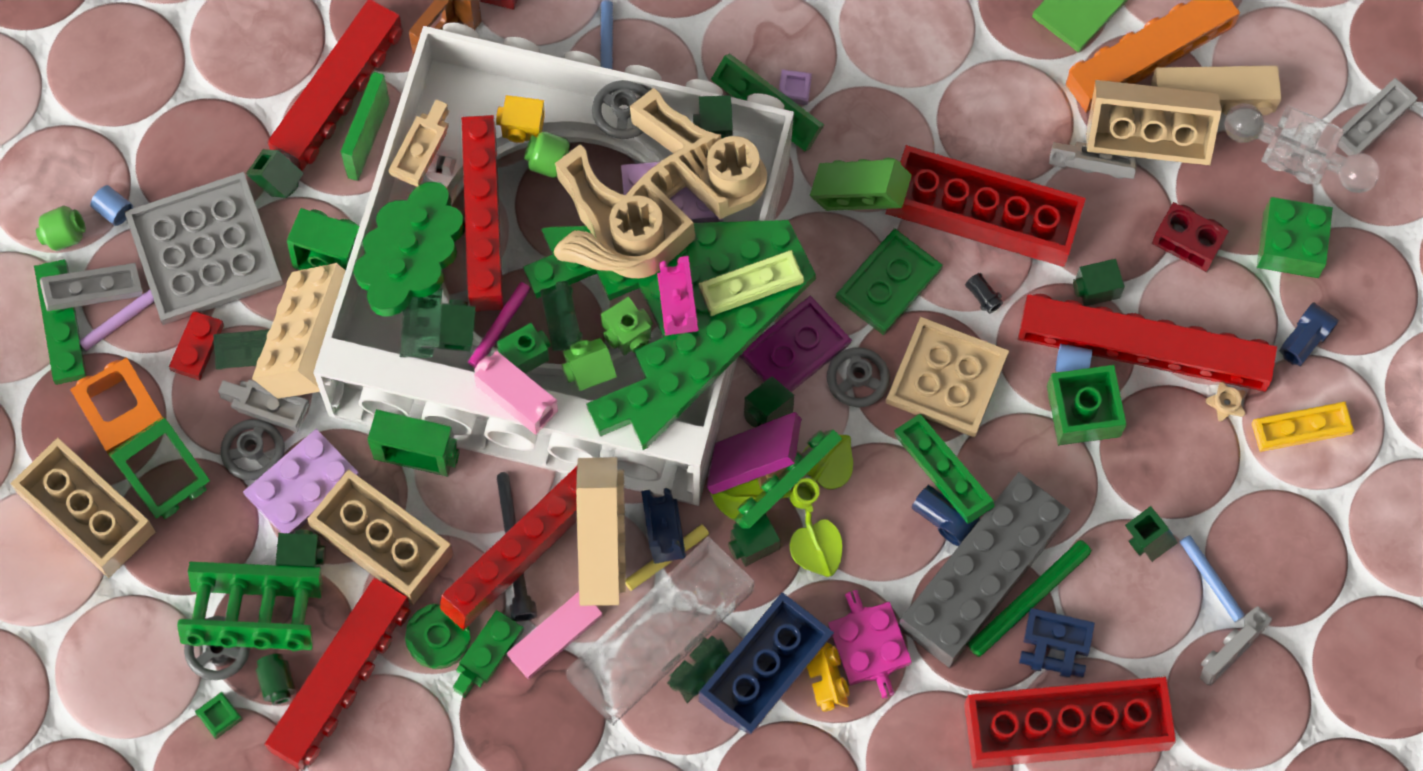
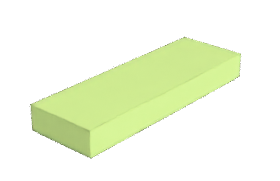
(751, 283)

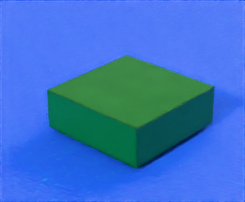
(218, 715)

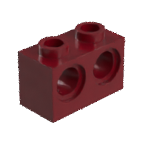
(1186, 243)

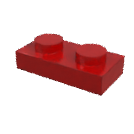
(196, 345)

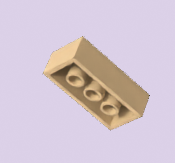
(1153, 122)
(299, 332)
(83, 507)
(600, 531)
(380, 536)

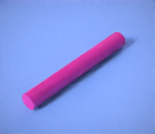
(499, 324)

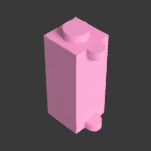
(515, 392)

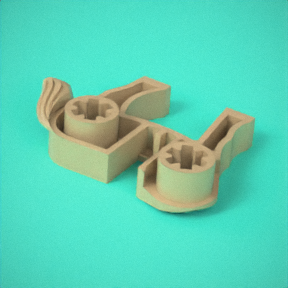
(644, 226)

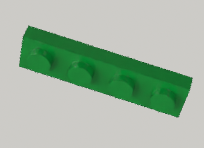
(742, 81)
(61, 331)
(944, 468)
(776, 487)

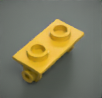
(833, 686)

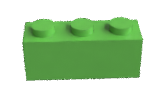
(860, 184)

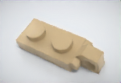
(421, 145)

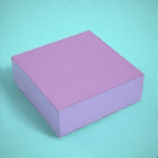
(796, 85)

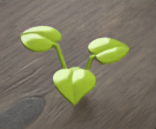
(818, 545)

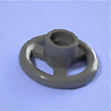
(622, 96)
(858, 365)
(246, 439)
(221, 659)

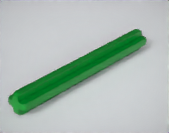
(1029, 598)

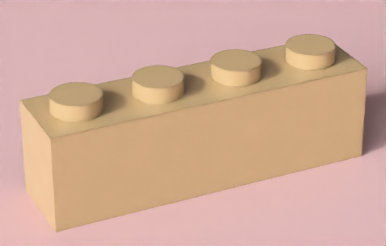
(1234, 84)

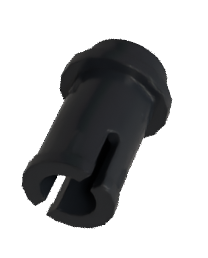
(987, 297)

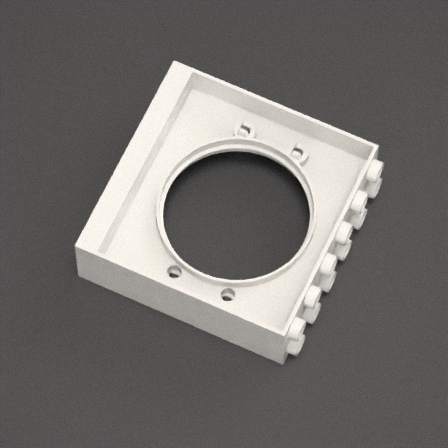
(361, 350)

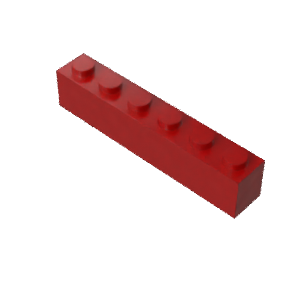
(336, 84)
(482, 213)
(512, 554)
(338, 674)

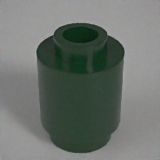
(275, 679)

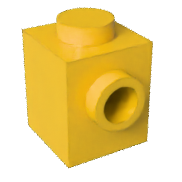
(520, 118)

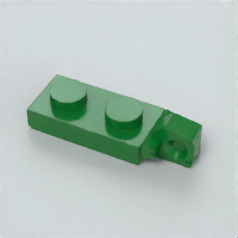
(487, 652)

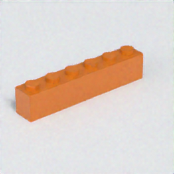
(1152, 47)

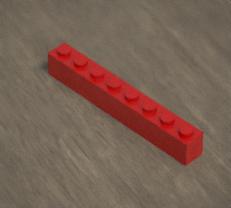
(1148, 342)

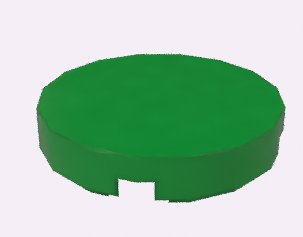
(435, 638)

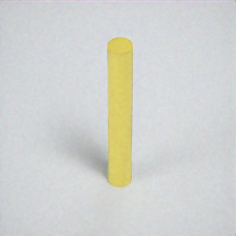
(650, 568)

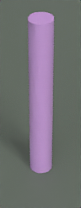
(117, 320)

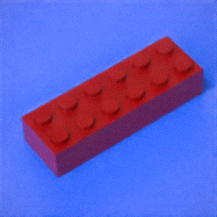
(989, 206)
(1069, 722)

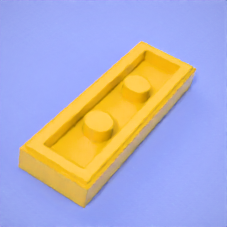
(1302, 426)

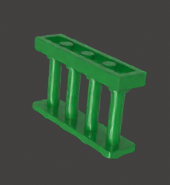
(250, 580)

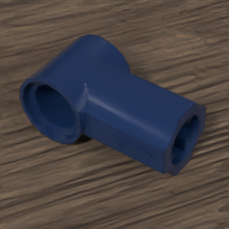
(1311, 330)
(942, 514)

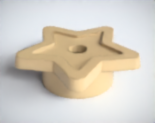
(1233, 396)

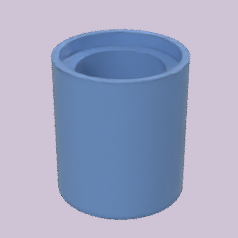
(110, 205)
(1072, 358)

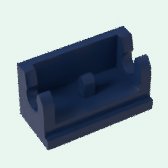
(663, 526)

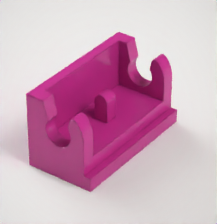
(677, 297)

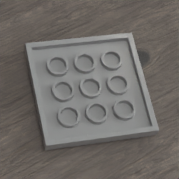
(203, 248)

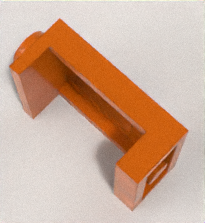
(127, 425)

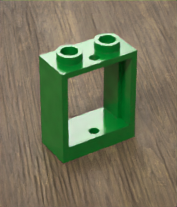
(139, 442)
(413, 443)

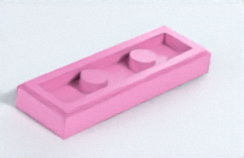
(553, 636)

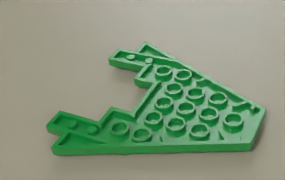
(685, 363)

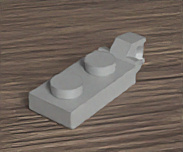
(1078, 157)
(259, 403)
(1235, 645)

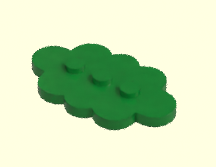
(409, 249)

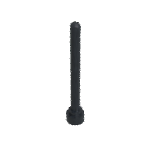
(522, 605)

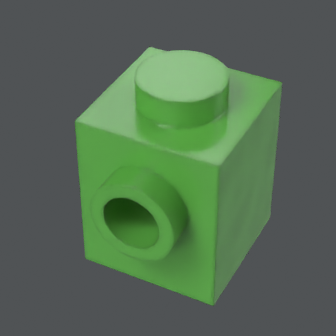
(588, 364)

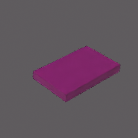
(796, 345)
(754, 453)

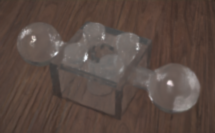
(1302, 146)

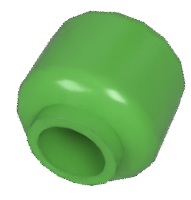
(545, 152)
(60, 228)

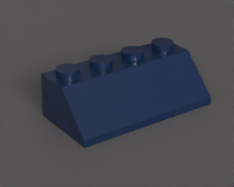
(764, 664)

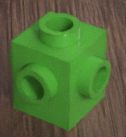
(626, 326)

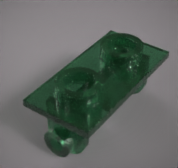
(561, 316)
(691, 679)

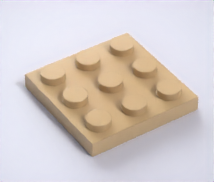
(947, 377)

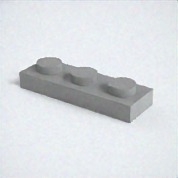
(1376, 117)
(91, 287)

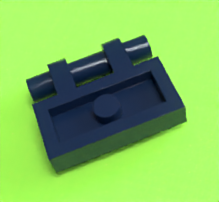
(1057, 633)

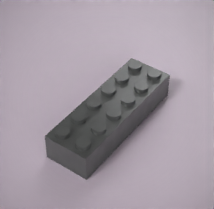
(984, 569)

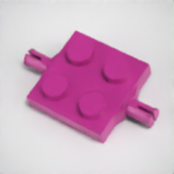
(870, 643)

